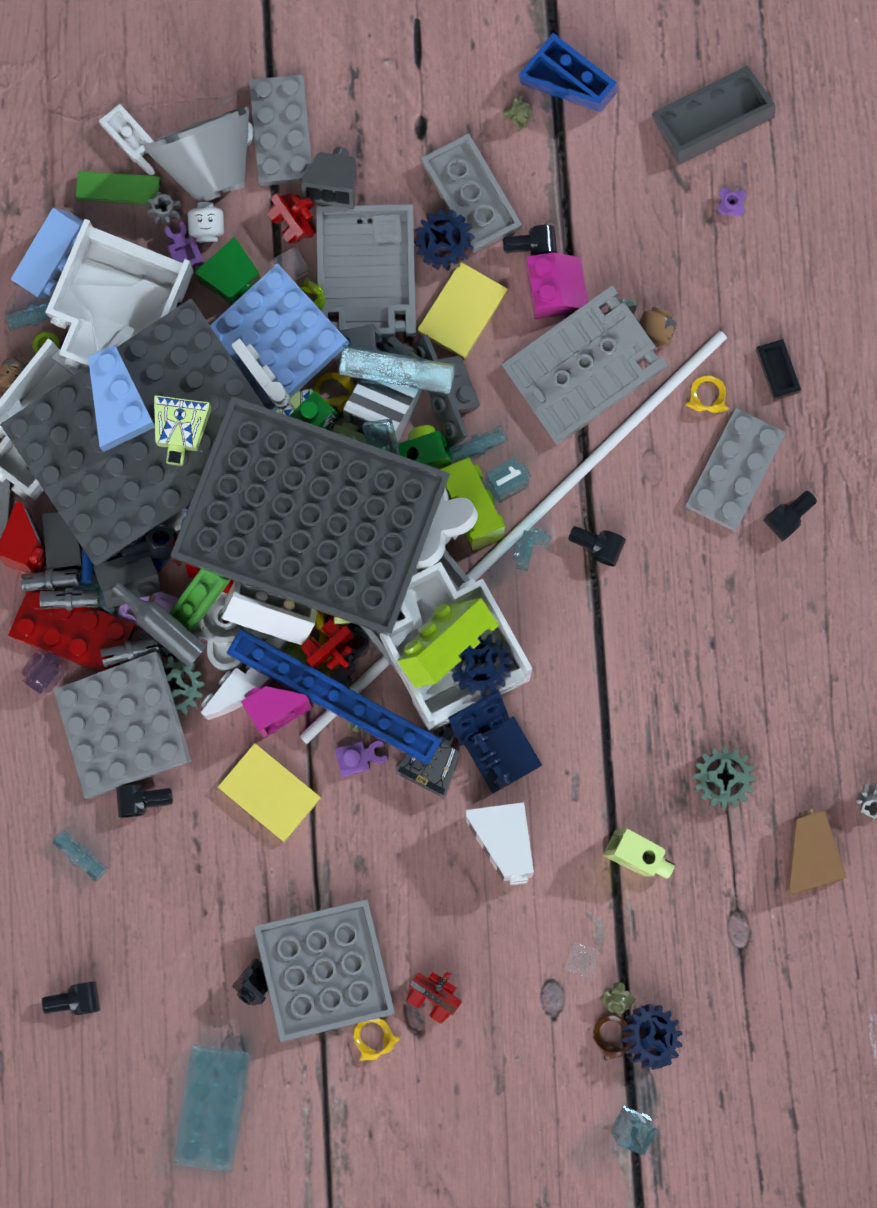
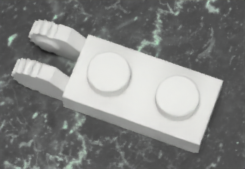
(128, 136)
(262, 375)

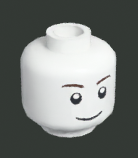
(206, 223)

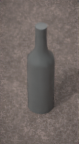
(162, 626)

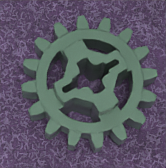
(190, 693)
(737, 778)

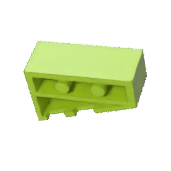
(467, 483)
(444, 639)

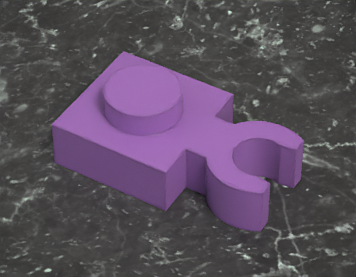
(183, 247)
(355, 759)

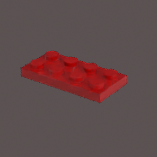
(70, 633)

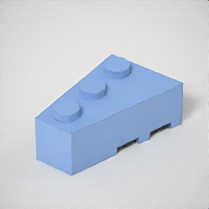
(48, 253)
(116, 400)

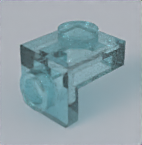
(523, 551)

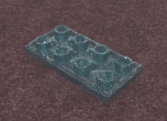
(212, 1108)

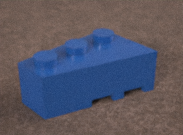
(568, 75)

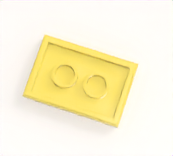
(462, 310)
(269, 792)

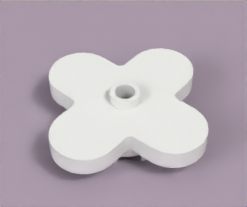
(451, 520)
(221, 635)

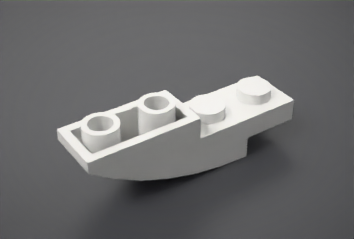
(236, 685)

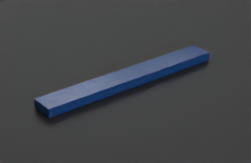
(334, 696)

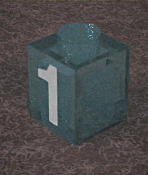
(508, 479)
(633, 1130)

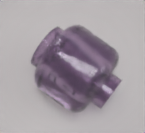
(43, 672)

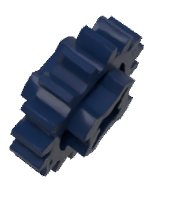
(451, 230)
(483, 677)
(652, 1036)

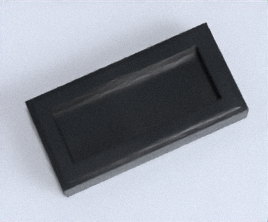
(778, 369)

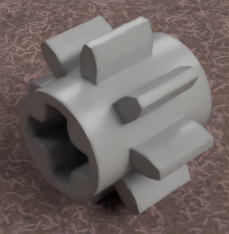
(164, 217)
(868, 800)

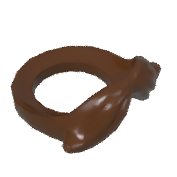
(610, 1051)

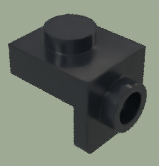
(342, 674)
(251, 984)

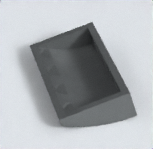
(714, 114)

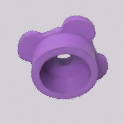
(728, 209)

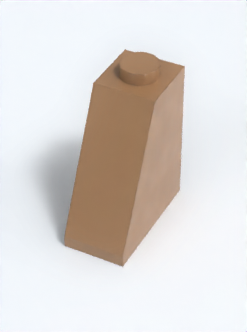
(813, 854)

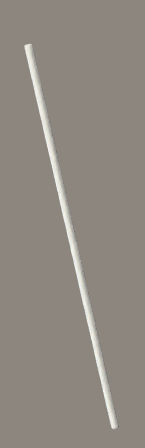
(358, 686)

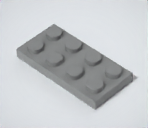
(280, 129)
(471, 191)
(735, 469)

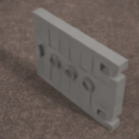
(364, 280)
(584, 365)

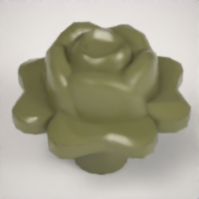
(519, 112)
(617, 999)

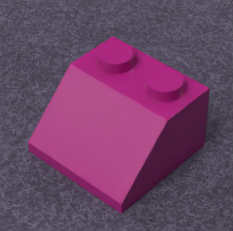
(555, 284)
(274, 708)

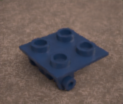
(478, 718)
(503, 755)

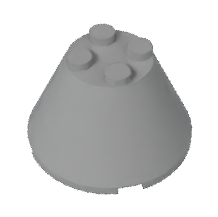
(206, 154)

